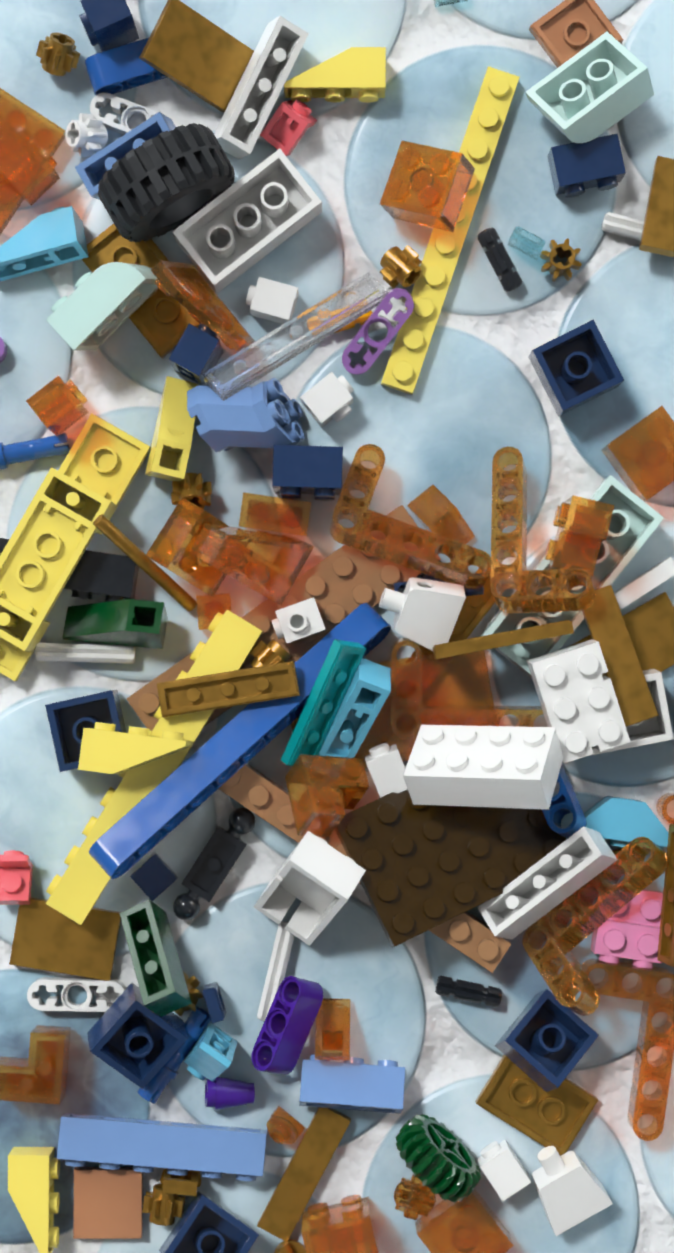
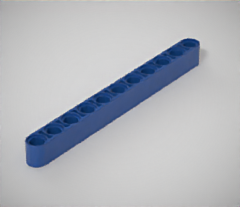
(224, 753)

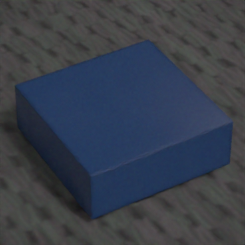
(154, 877)
(214, 1002)

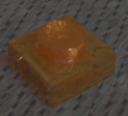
(209, 606)

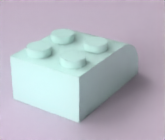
(592, 90)
(101, 303)

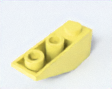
(351, 74)
(172, 432)
(117, 752)
(32, 1191)

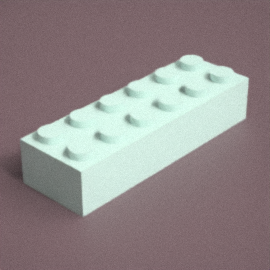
(629, 529)

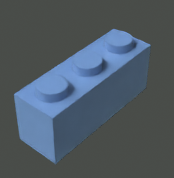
(94, 167)
(353, 1085)

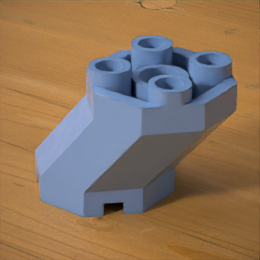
(250, 418)

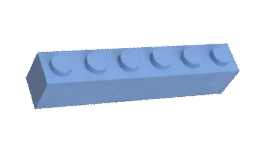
(162, 1145)

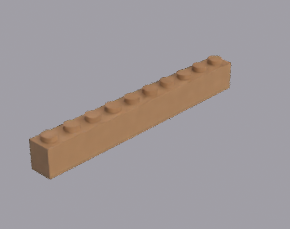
(274, 806)

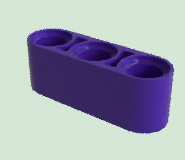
(287, 1026)

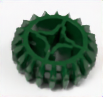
(438, 1158)

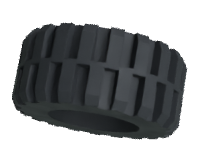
(165, 182)

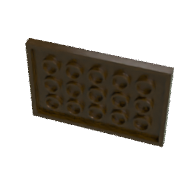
(438, 859)

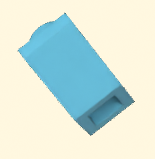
(624, 821)

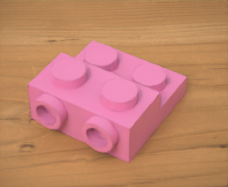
(631, 932)

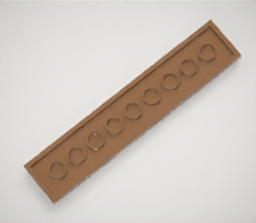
(338, 587)

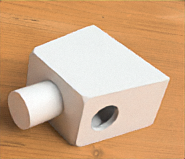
(425, 610)
(567, 1189)

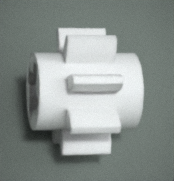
(86, 135)

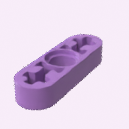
(356, 346)

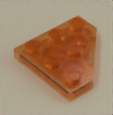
(203, 304)

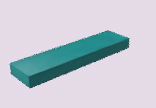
(324, 700)

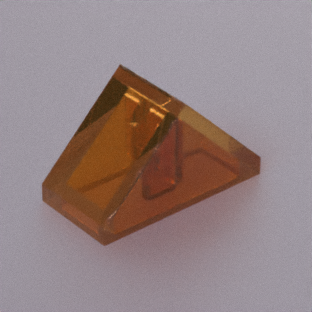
(440, 515)
(333, 1030)

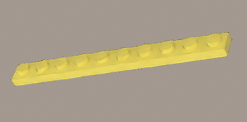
(445, 246)

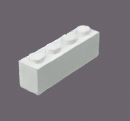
(260, 87)
(547, 883)

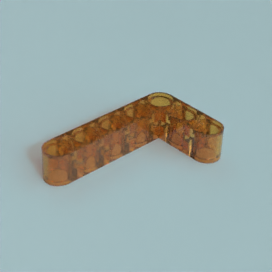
(399, 532)
(515, 545)
(424, 713)
(587, 919)
(648, 1037)

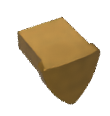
(181, 1183)

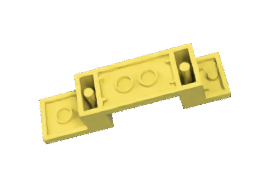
(58, 532)

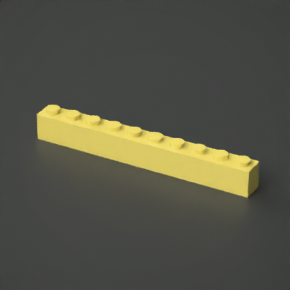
(84, 879)

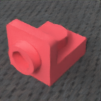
(288, 125)
(15, 878)

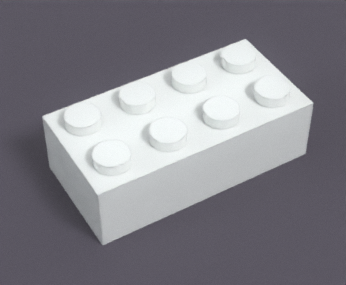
(248, 221)
(484, 766)

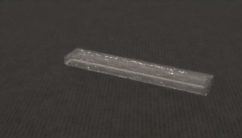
(295, 336)

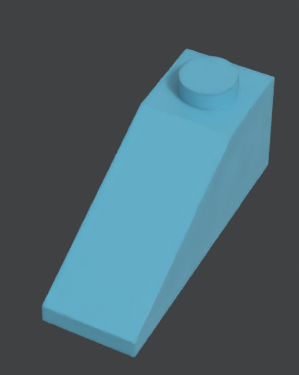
(44, 243)
(358, 710)
(211, 1053)

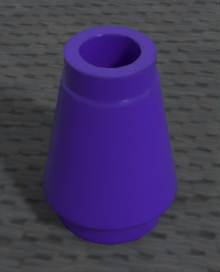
(228, 1093)

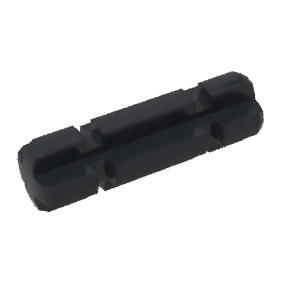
(499, 259)
(468, 991)

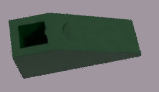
(118, 623)

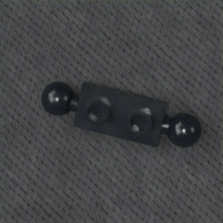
(214, 864)

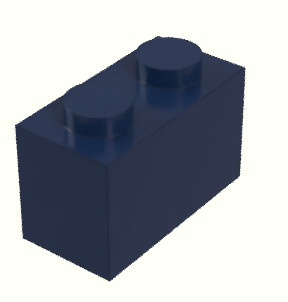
(108, 23)
(586, 165)
(196, 352)

